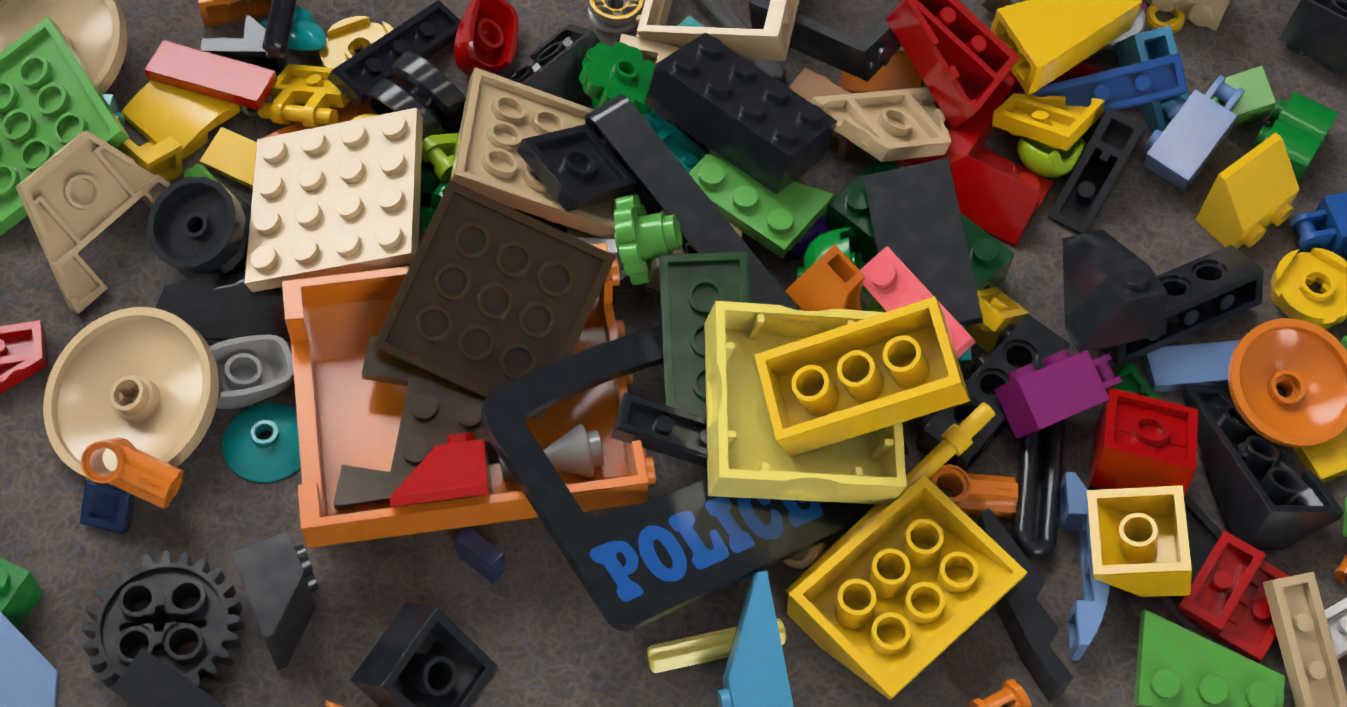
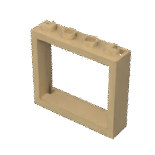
(751, 44)

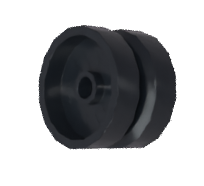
(421, 87)
(200, 227)

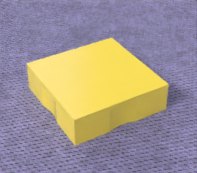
(740, 435)

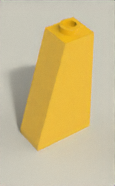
(1059, 34)

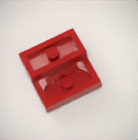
(1231, 598)

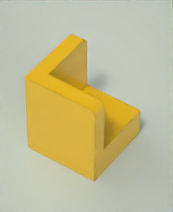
(159, 159)

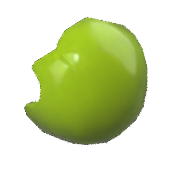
(1046, 160)

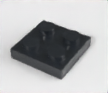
(576, 167)

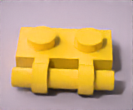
(304, 86)

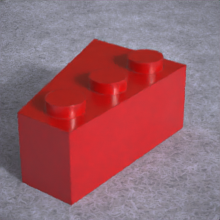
(952, 54)

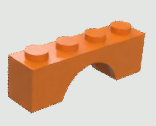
(828, 284)

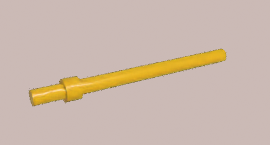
(954, 442)

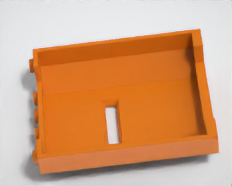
(360, 419)

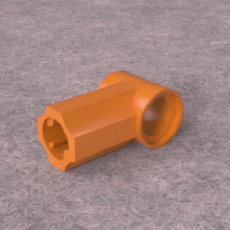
(135, 471)
(979, 491)

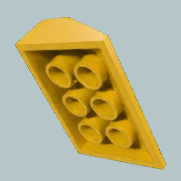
(903, 588)

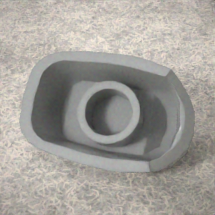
(252, 369)

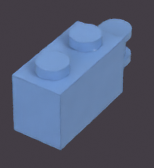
(1193, 134)

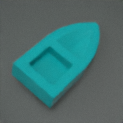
(305, 31)

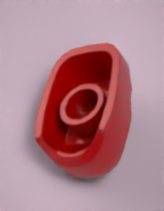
(486, 36)

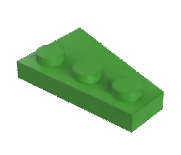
(1193, 671)

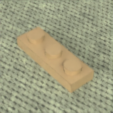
(1305, 641)

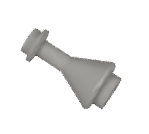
(573, 453)

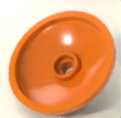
(1308, 367)

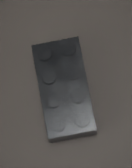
(740, 112)

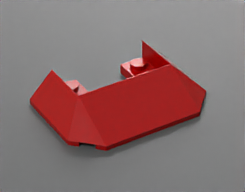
(987, 186)

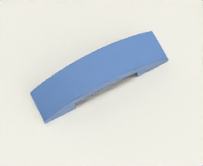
(1088, 613)

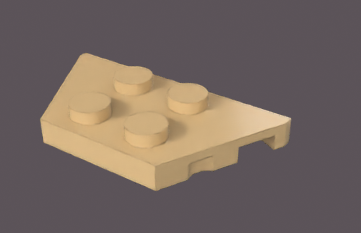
(890, 122)

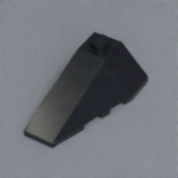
(558, 63)
(1109, 293)
(1254, 483)

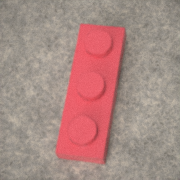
(897, 286)

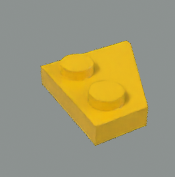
(1047, 118)

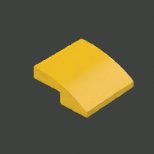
(175, 112)

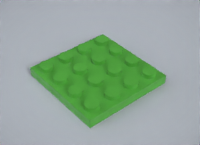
(42, 108)

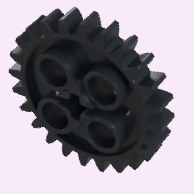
(167, 587)

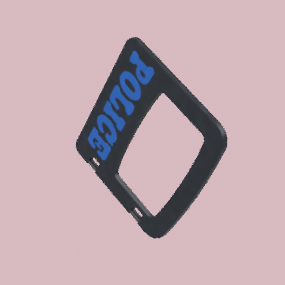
(662, 550)

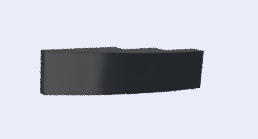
(1026, 619)

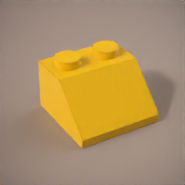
(1251, 195)
(1140, 540)

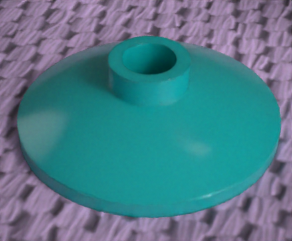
(263, 459)

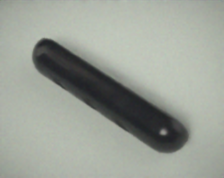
(1039, 490)

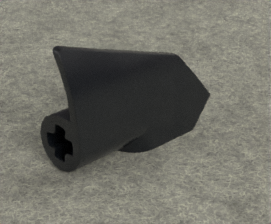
(225, 307)

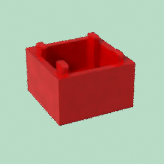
(1143, 443)

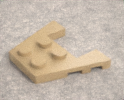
(77, 199)

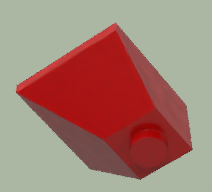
(448, 473)

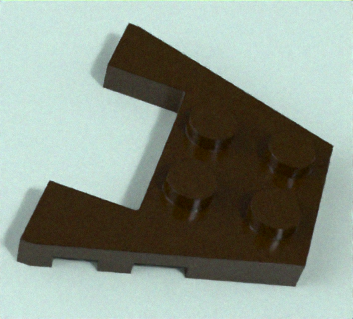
(429, 414)

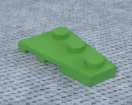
(766, 217)

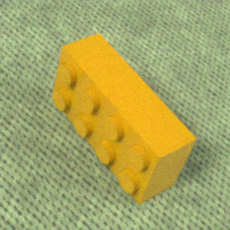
(861, 377)

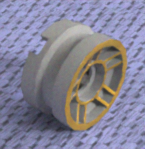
(617, 20)

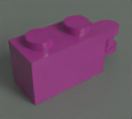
(1055, 392)

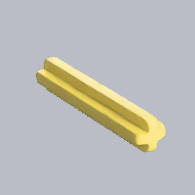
(695, 649)

